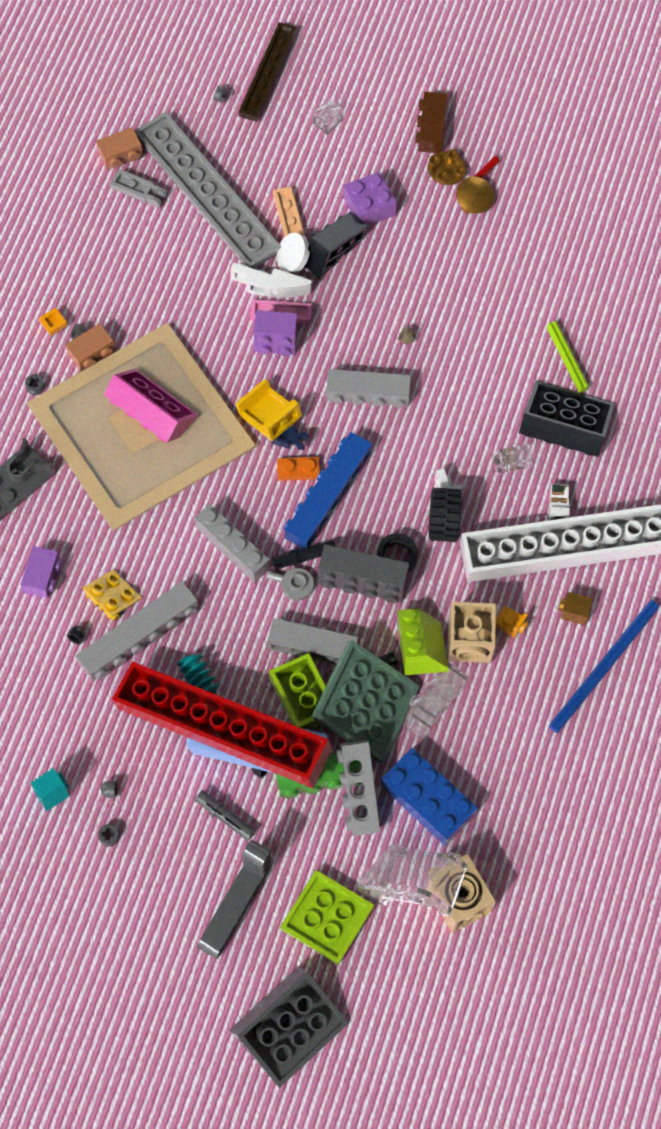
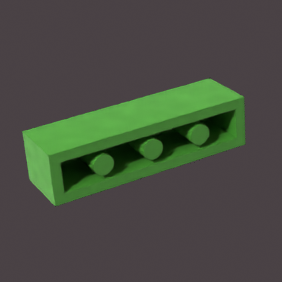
(328, 779)

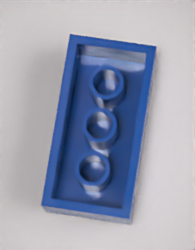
(428, 796)

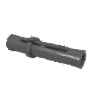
(226, 816)

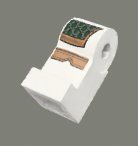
(558, 502)

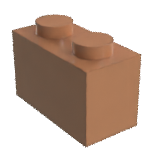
(119, 148)
(90, 347)

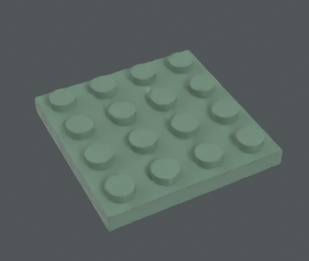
(365, 700)

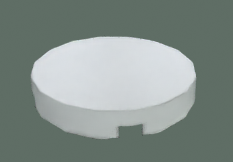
(293, 253)

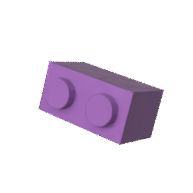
(40, 572)

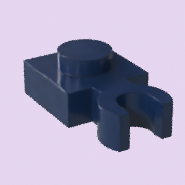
(291, 436)

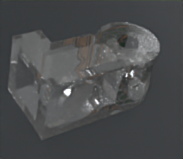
(513, 458)

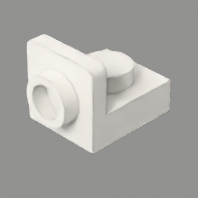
(444, 481)

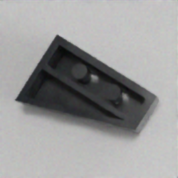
(334, 241)

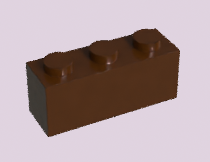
(431, 122)

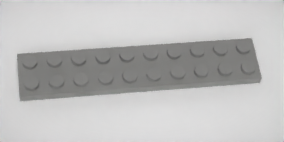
(207, 191)

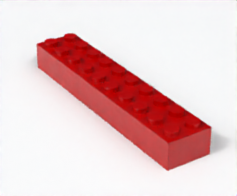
(223, 724)

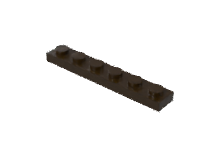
(267, 71)

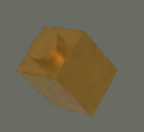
(575, 608)

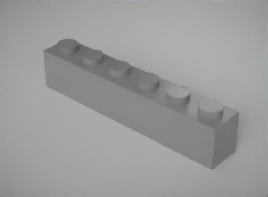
(137, 632)

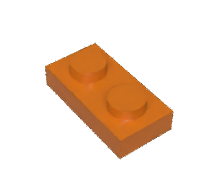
(298, 468)

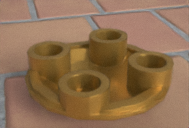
(446, 167)
(475, 195)

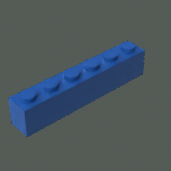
(328, 490)

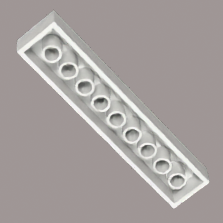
(561, 543)

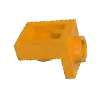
(511, 621)

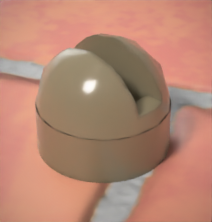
(407, 335)

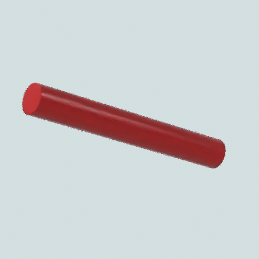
(487, 168)

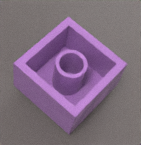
(370, 199)
(275, 332)

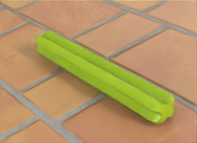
(567, 356)

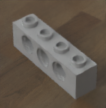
(369, 821)

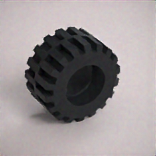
(445, 514)

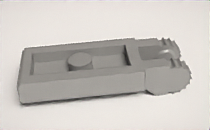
(137, 188)

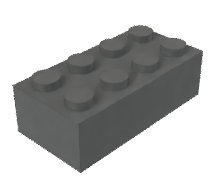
(362, 574)

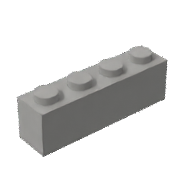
(368, 388)
(232, 543)
(303, 639)

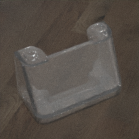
(414, 878)

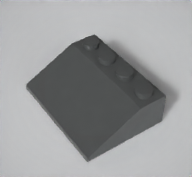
(289, 1026)

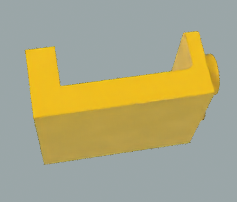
(268, 410)

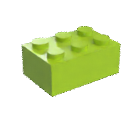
(298, 690)

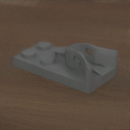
(22, 477)

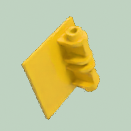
(111, 594)

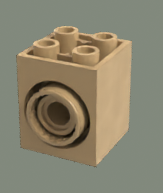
(471, 632)
(477, 900)

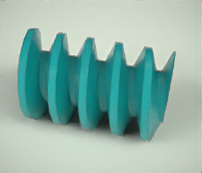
(196, 674)

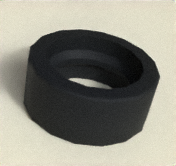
(400, 539)

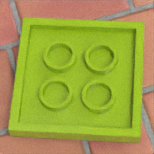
(327, 917)

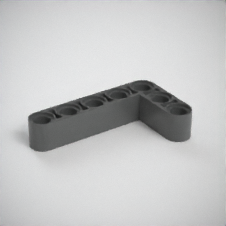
(256, 865)

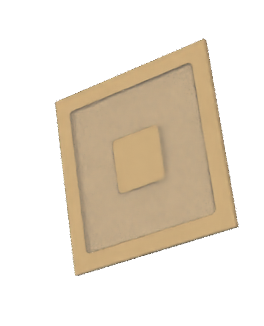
(116, 457)

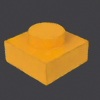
(53, 321)

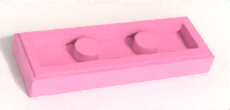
(303, 310)

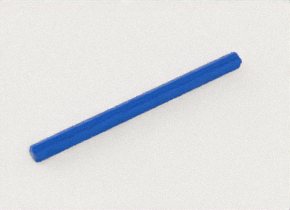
(603, 666)

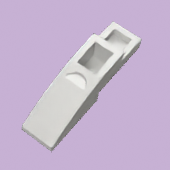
(278, 284)

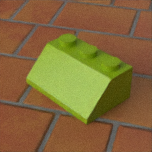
(421, 642)

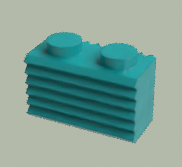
(50, 788)

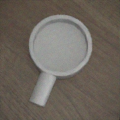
(296, 583)

